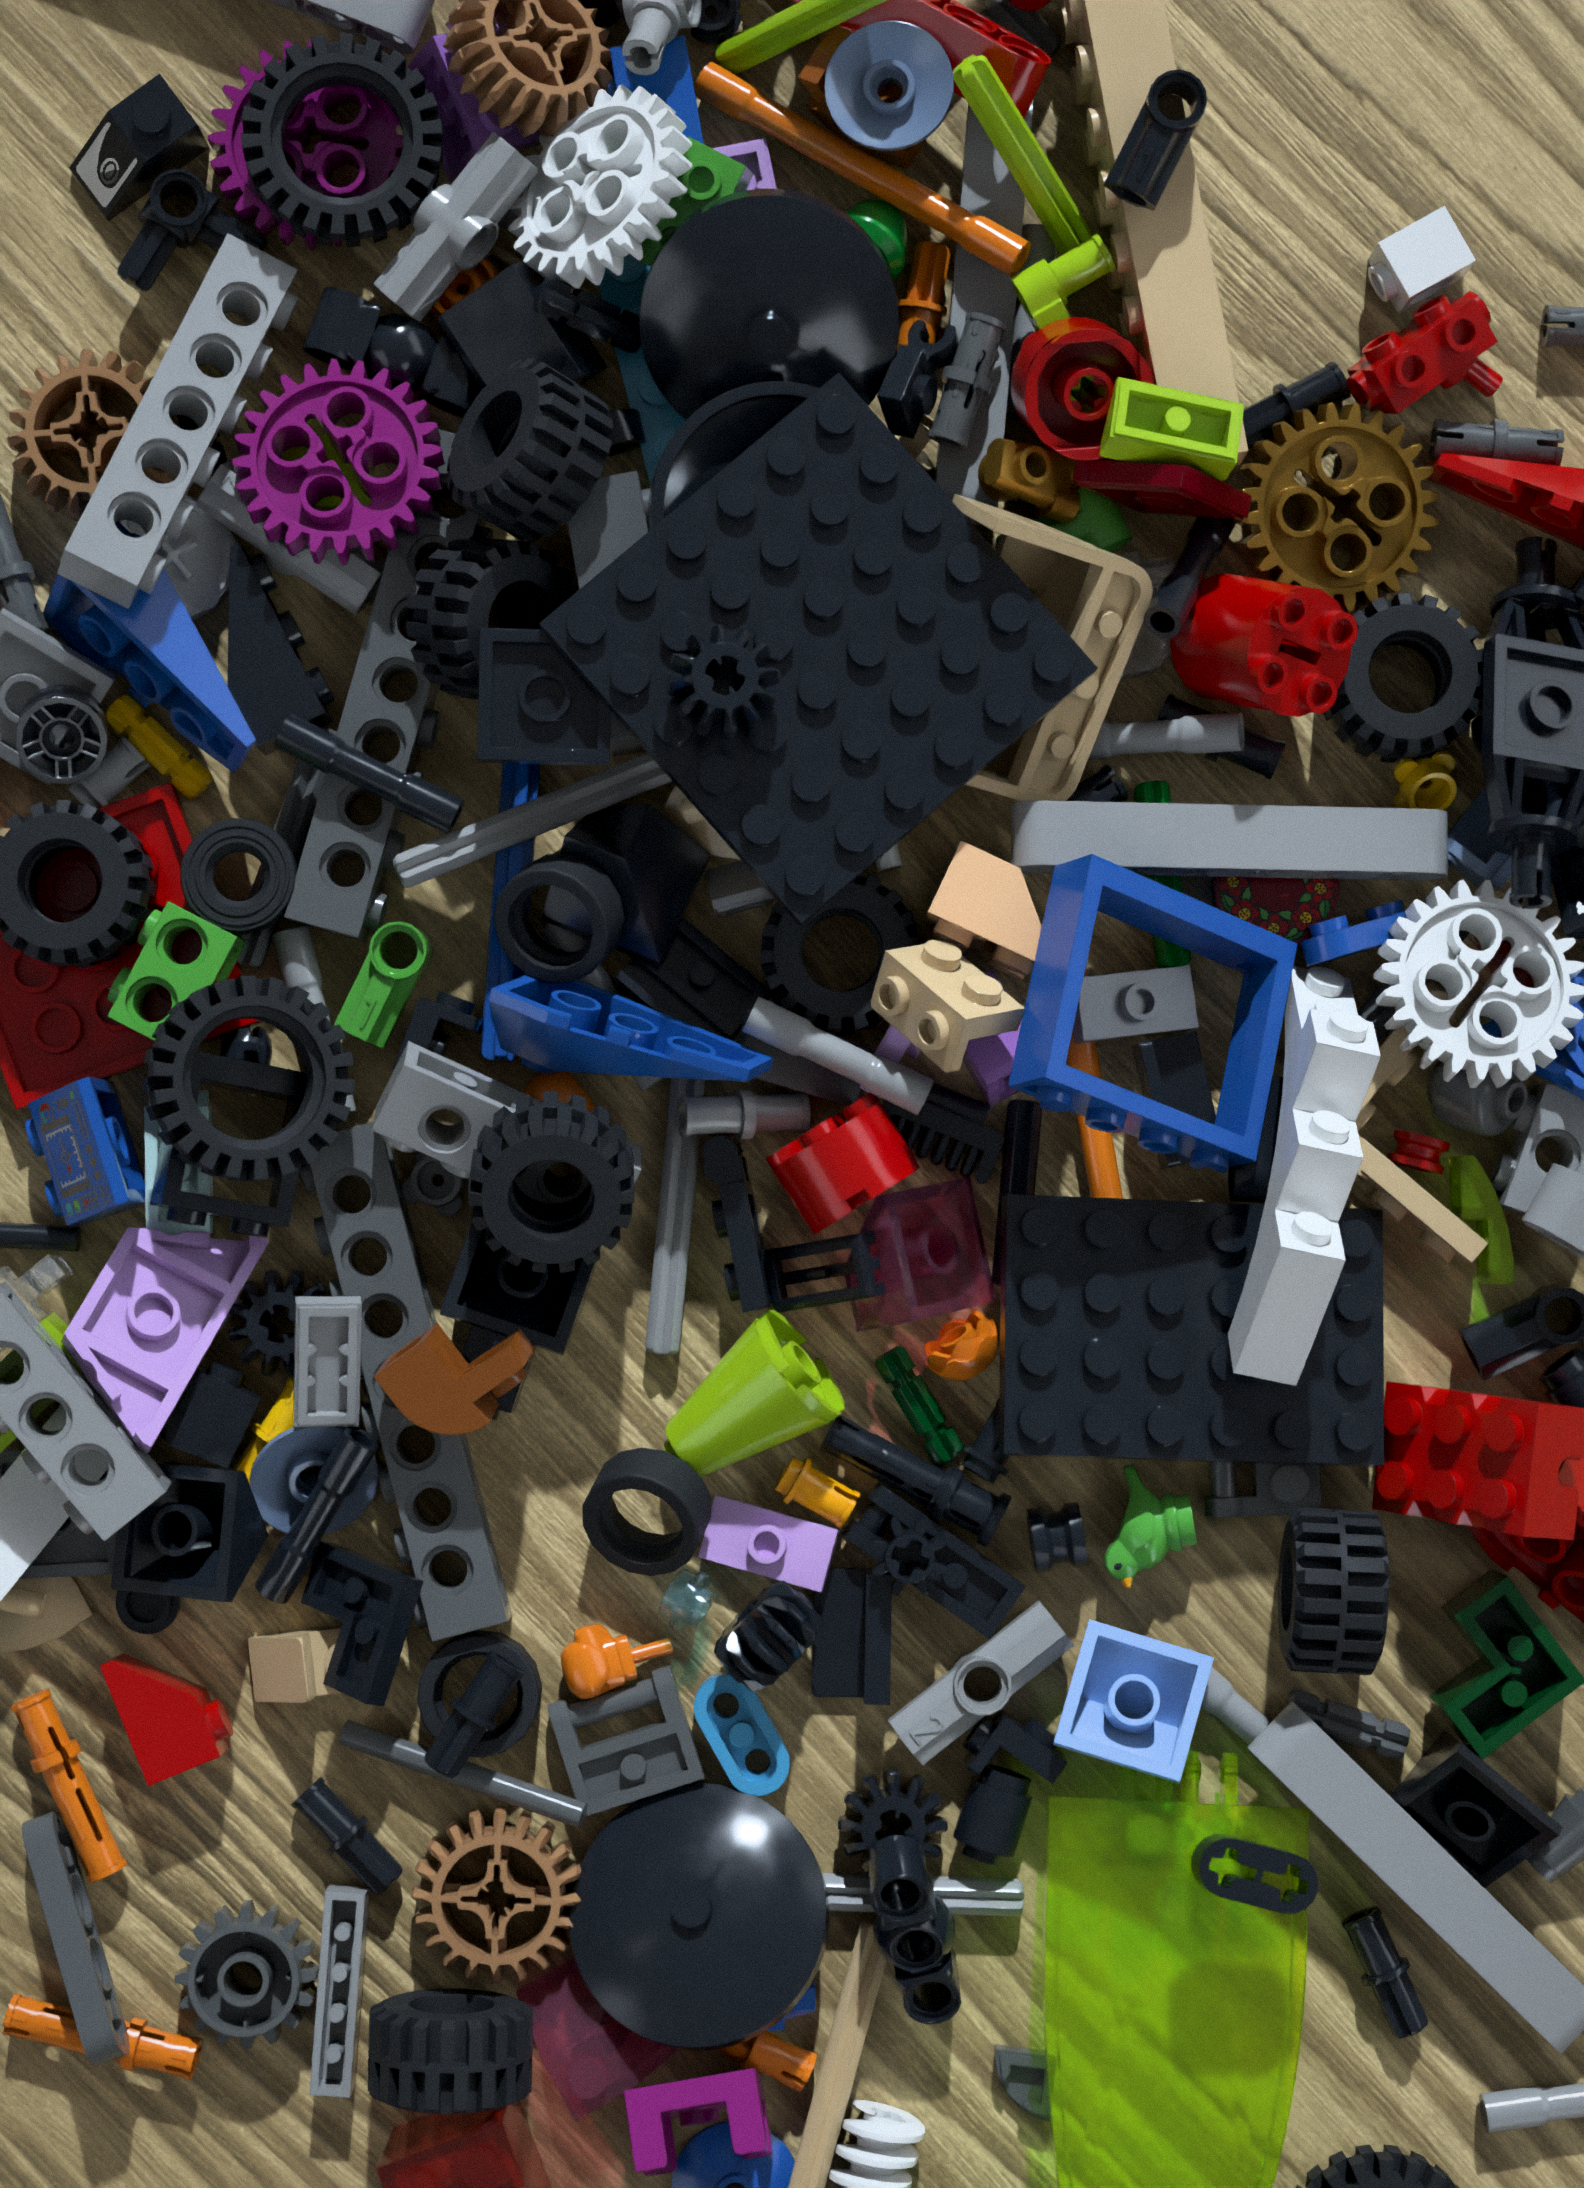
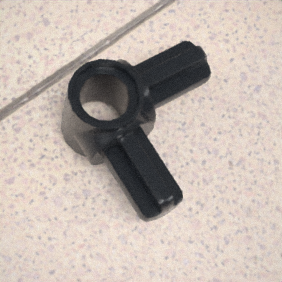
(165, 233)

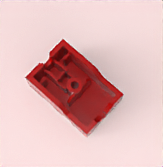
(1479, 1460)

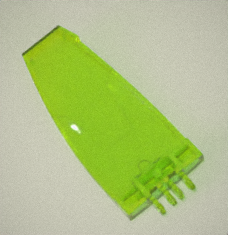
(1163, 2001)

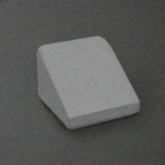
(735, 889)

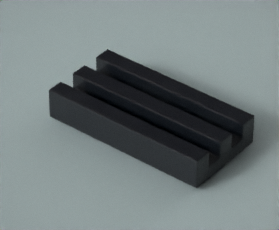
(862, 1265)

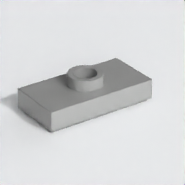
(1135, 1004)
(327, 1361)

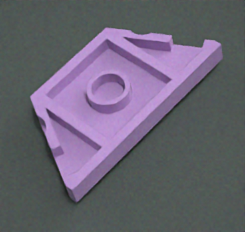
(156, 1319)

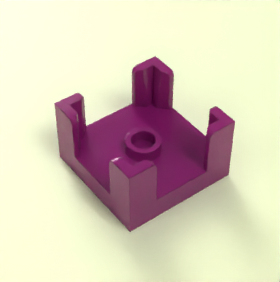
(697, 2103)

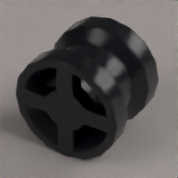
(1057, 1537)

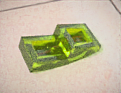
(1475, 1199)

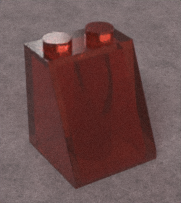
(464, 2152)

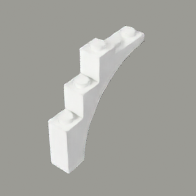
(1314, 1166)

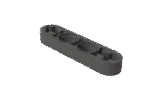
(75, 1938)

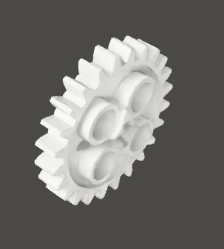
(601, 187)
(1529, 1018)

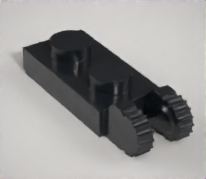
(738, 1220)

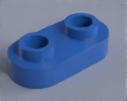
(1336, 940)

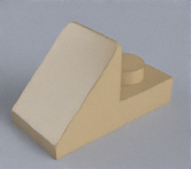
(292, 1664)

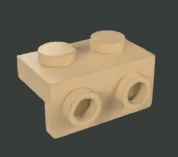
(941, 1001)

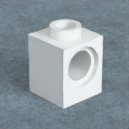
(1419, 261)

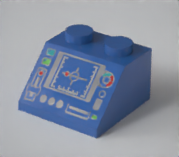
(86, 1151)

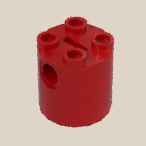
(1264, 645)

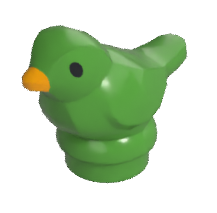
(1148, 1530)

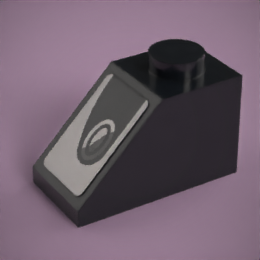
(135, 145)

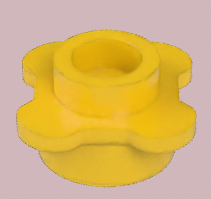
(1426, 782)

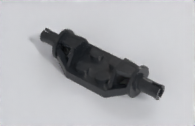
(1533, 722)

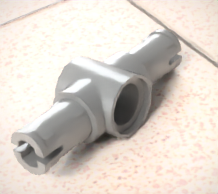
(652, 27)

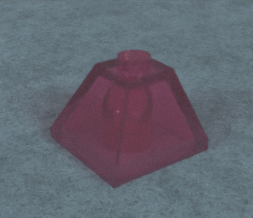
(927, 1255)
(582, 2044)

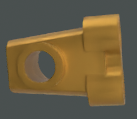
(1032, 475)

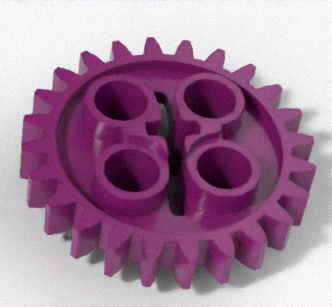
(312, 117)
(287, 491)

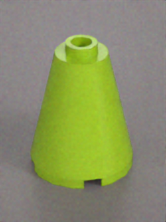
(754, 1399)

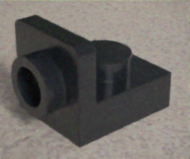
(430, 1018)

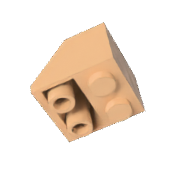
(987, 907)

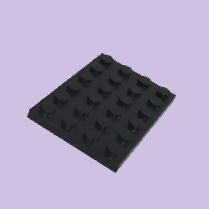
(1124, 1342)

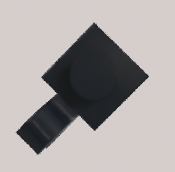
(909, 385)

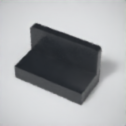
(1175, 1075)
(855, 1636)

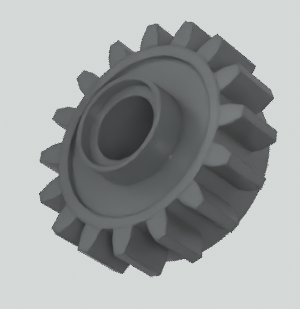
(225, 2002)

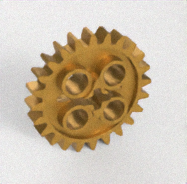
(1368, 461)

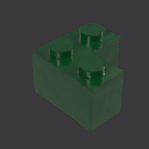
(1517, 1670)

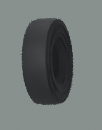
(230, 837)

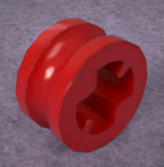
(1418, 1152)

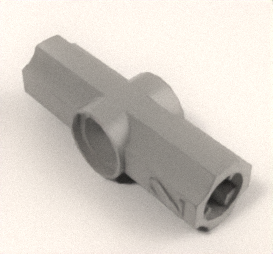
(456, 226)
(347, 584)
(948, 1711)

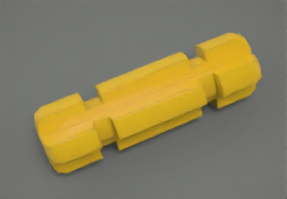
(158, 747)

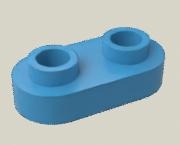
(741, 1732)

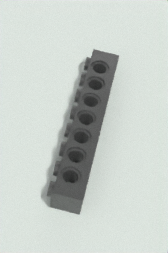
(367, 713)
(441, 1606)

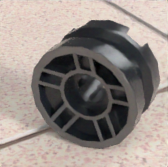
(79, 754)

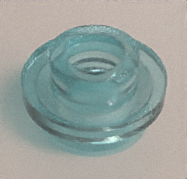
(687, 1599)

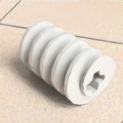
(881, 2148)

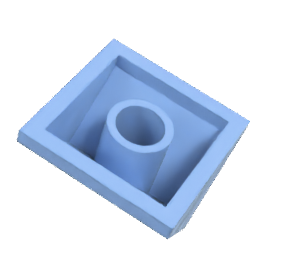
(1133, 1701)

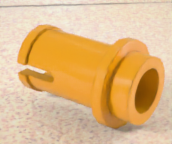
(816, 1491)

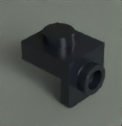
(1027, 1742)

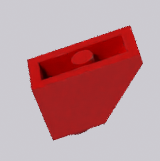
(166, 1718)

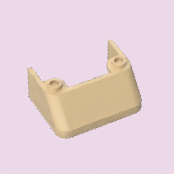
(1102, 608)

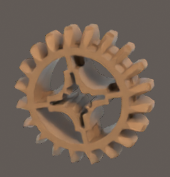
(522, 66)
(68, 435)
(468, 1896)

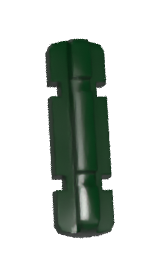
(919, 1405)

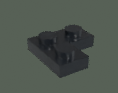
(375, 1615)

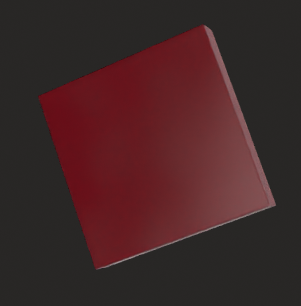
(1162, 489)

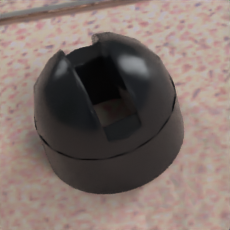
(248, 1045)

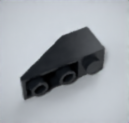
(263, 656)

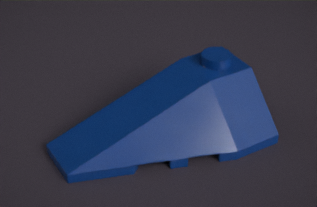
(160, 657)
(602, 1033)

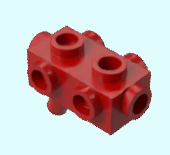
(1430, 352)

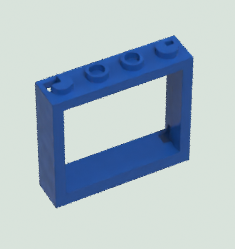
(1053, 995)

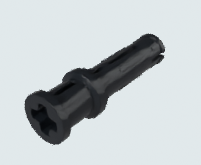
(942, 1491)

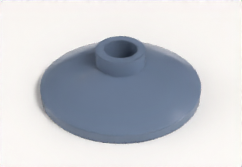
(884, 56)
(283, 1487)

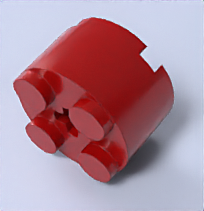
(1053, 364)
(843, 1163)

